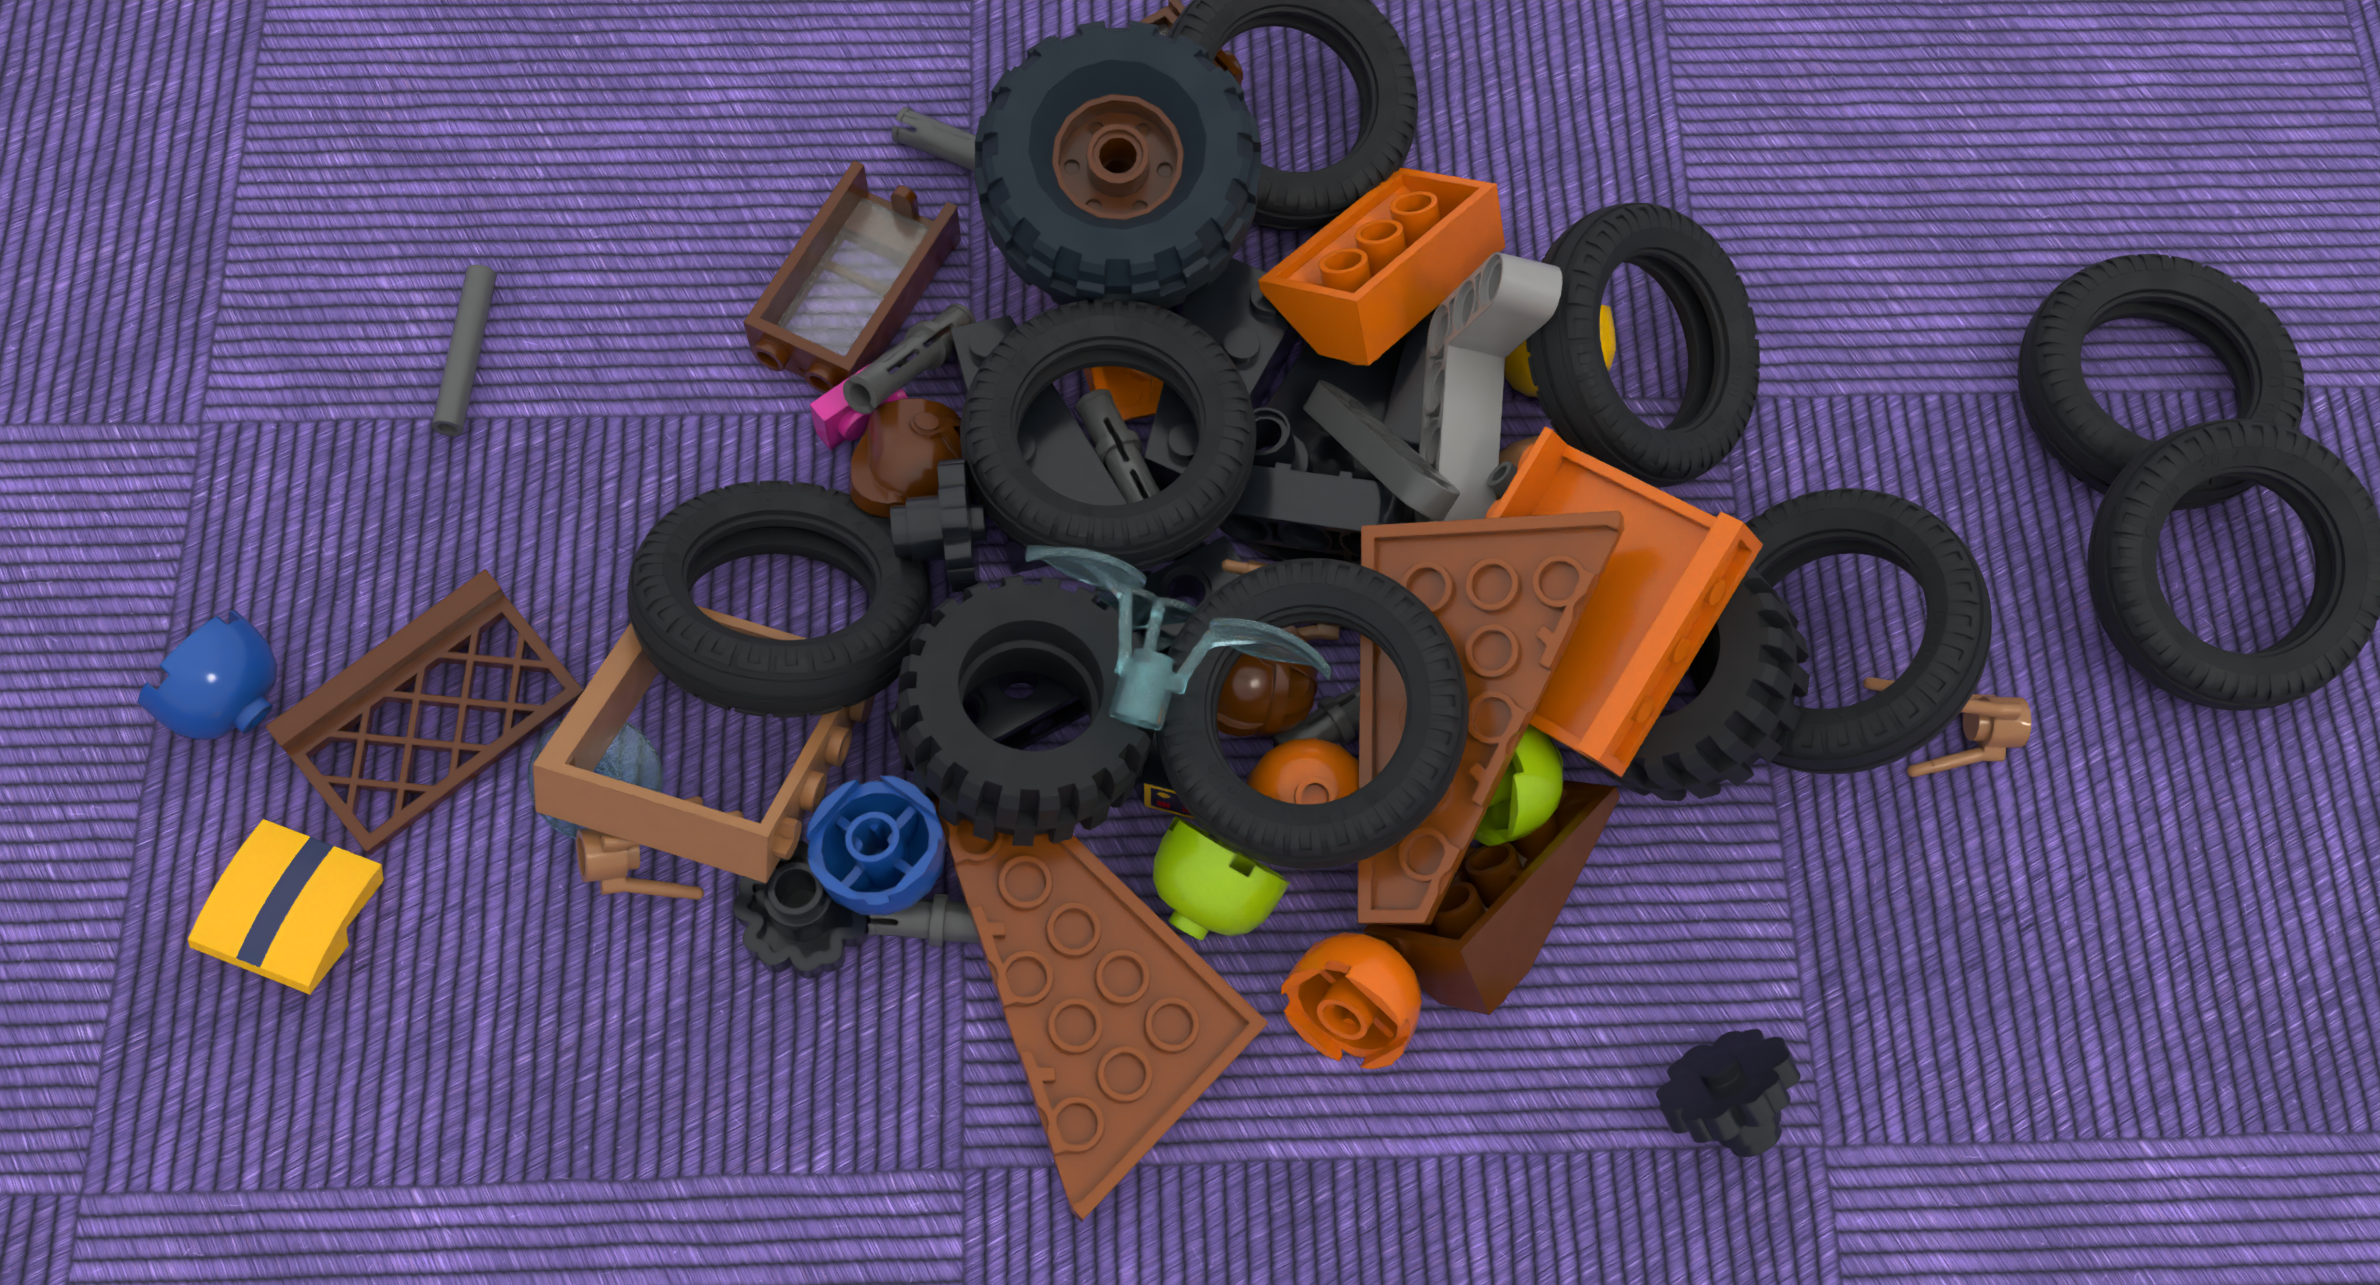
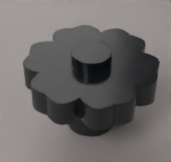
(943, 526)
(796, 920)
(1731, 1091)

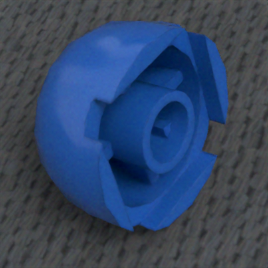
(214, 681)
(876, 845)

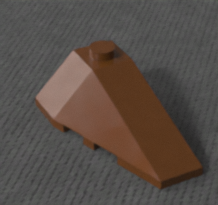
(1503, 905)

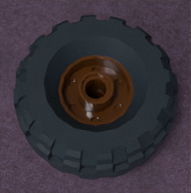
(1118, 166)

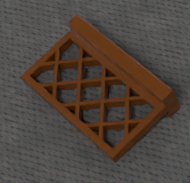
(392, 668)

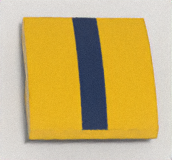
(285, 906)

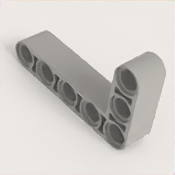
(1466, 366)

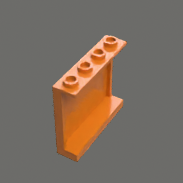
(1648, 608)

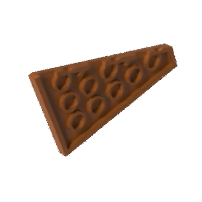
(1510, 607)
(1100, 1002)

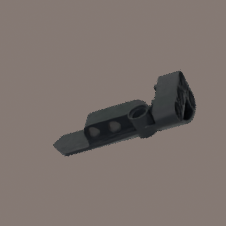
(1308, 489)

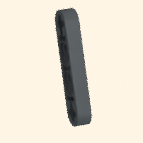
(1381, 451)

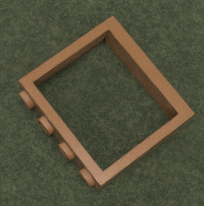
(574, 793)

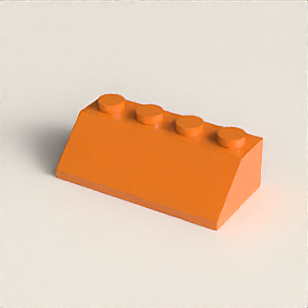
(1386, 262)

